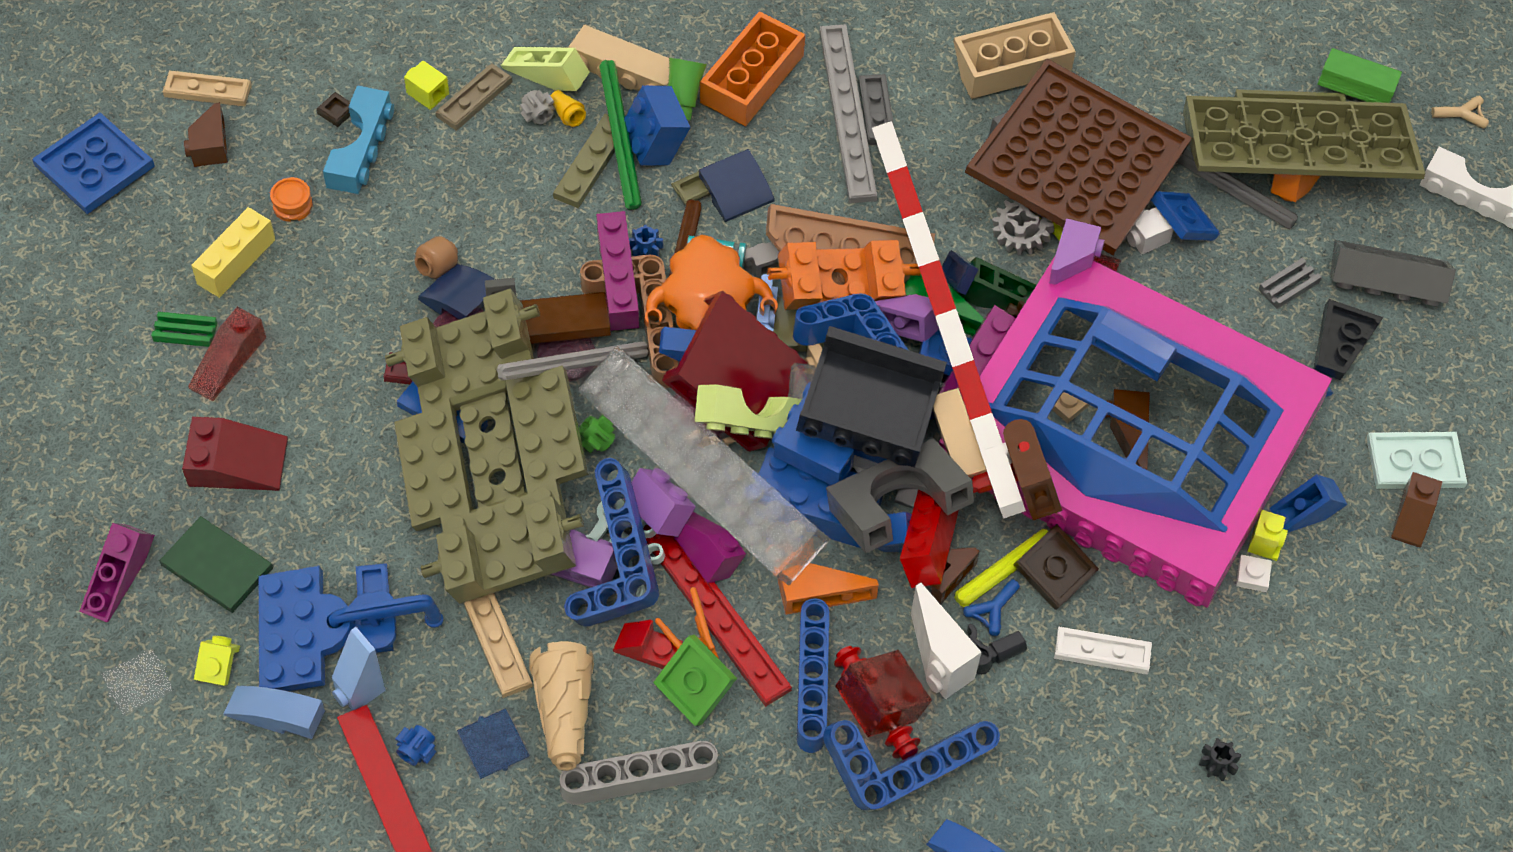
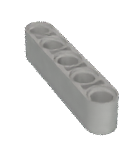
(650, 761)

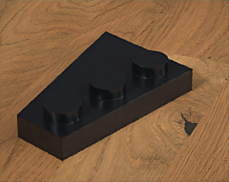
(1342, 337)

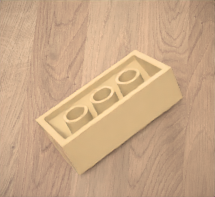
(1011, 54)

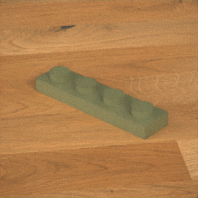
(587, 165)

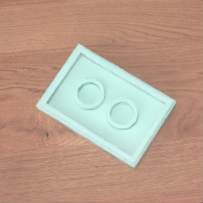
(1426, 453)

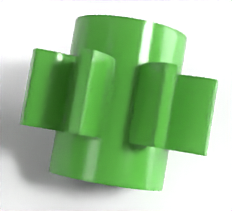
(596, 433)

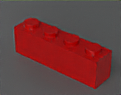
(927, 542)

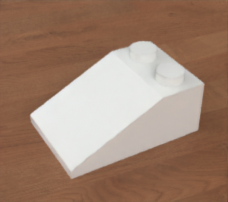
(945, 649)

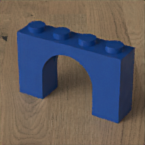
(809, 454)

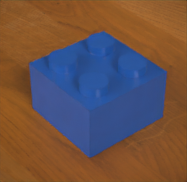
(656, 125)

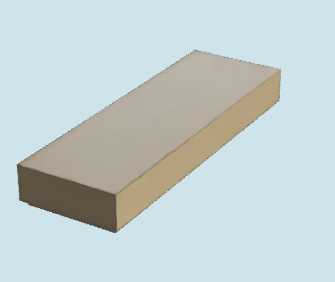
(207, 88)
(958, 432)

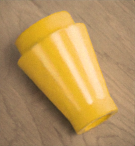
(568, 109)

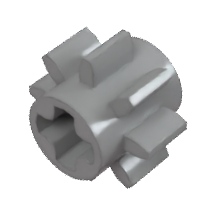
(537, 107)

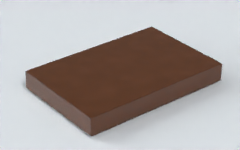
(568, 318)

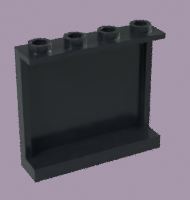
(871, 397)

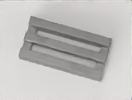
(1282, 275)

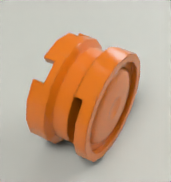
(291, 199)

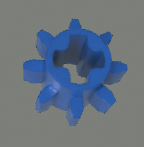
(645, 241)
(415, 745)

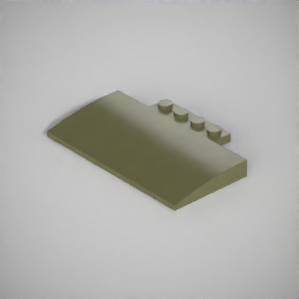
(1301, 135)

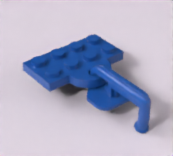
(298, 620)

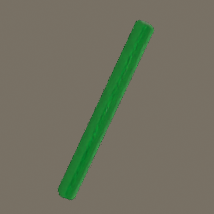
(620, 135)

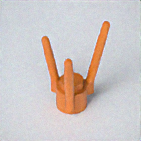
(700, 622)

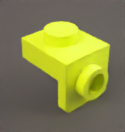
(215, 660)

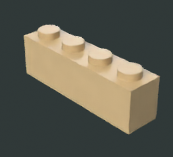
(633, 63)

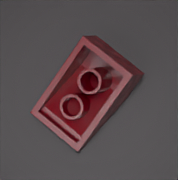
(233, 455)

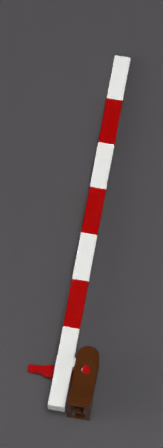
(1021, 455)

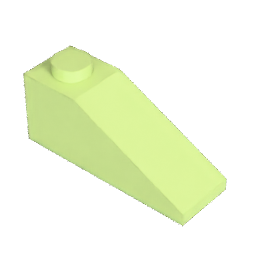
(548, 66)

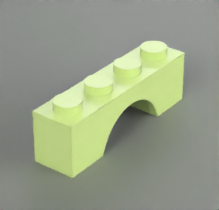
(725, 407)

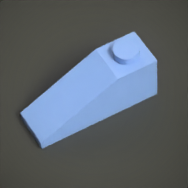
(357, 673)

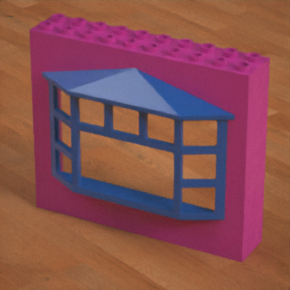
(1110, 498)

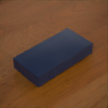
(959, 272)

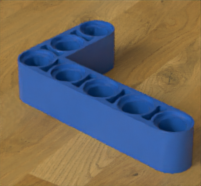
(850, 313)
(624, 550)
(909, 768)

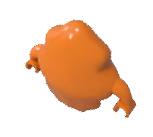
(699, 272)

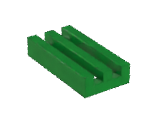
(184, 324)

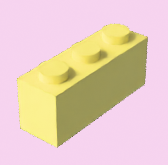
(233, 252)

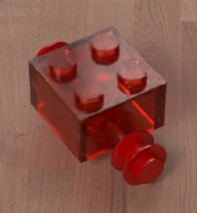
(883, 696)

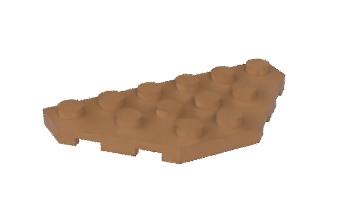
(832, 232)

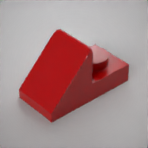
(644, 644)

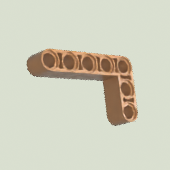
(644, 285)

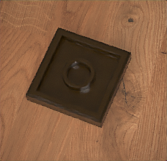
(1056, 567)

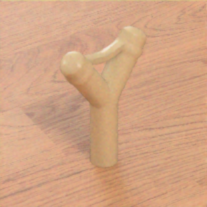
(1464, 112)

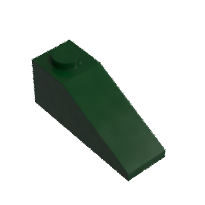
(996, 287)

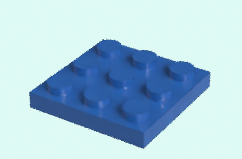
(93, 163)

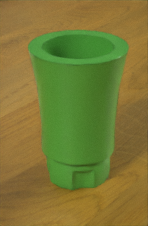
(685, 81)

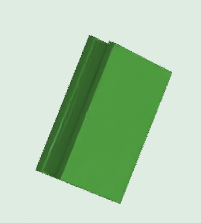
(1359, 77)

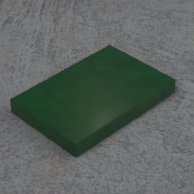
(216, 564)

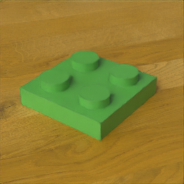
(695, 680)

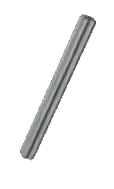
(569, 361)

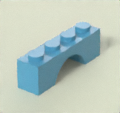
(349, 166)

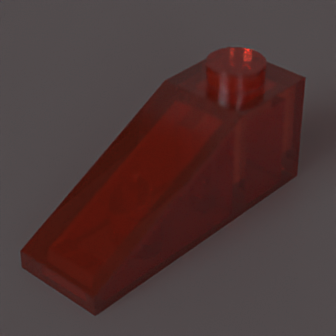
(227, 353)

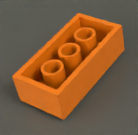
(752, 68)

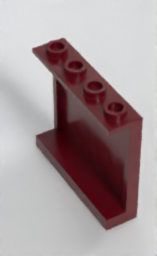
(737, 353)

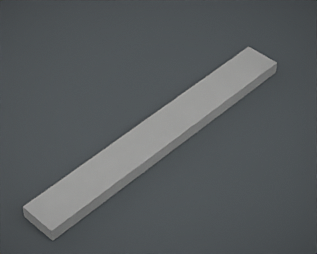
(848, 114)

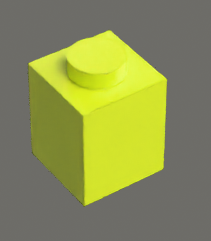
(426, 84)

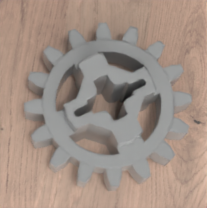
(1026, 236)

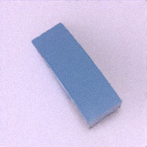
(276, 710)

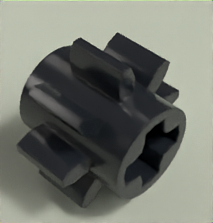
(1216, 767)

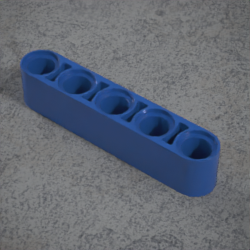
(813, 661)

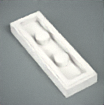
(1103, 650)

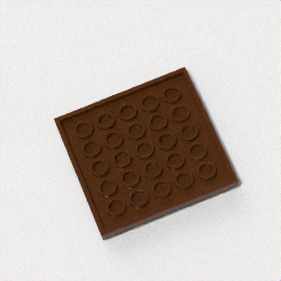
(1078, 154)

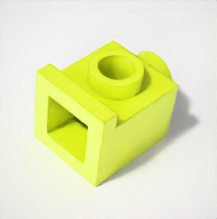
(1268, 535)

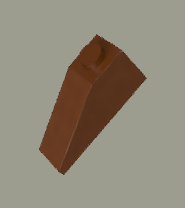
(1126, 435)

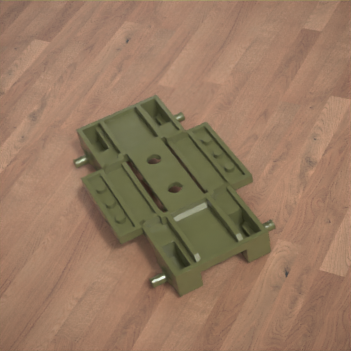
(513, 531)

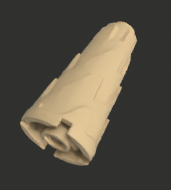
(562, 696)

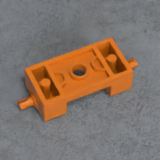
(866, 270)

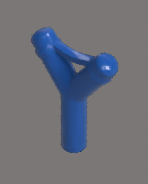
(993, 608)

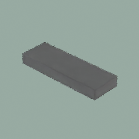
(875, 103)

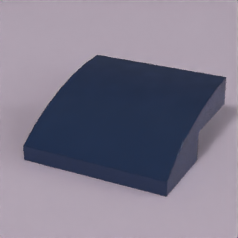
(736, 185)
(457, 292)

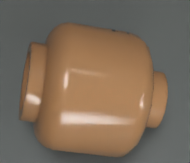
(436, 257)

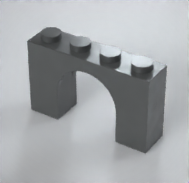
(856, 497)

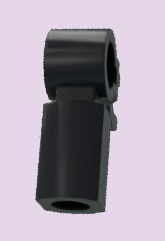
(998, 650)

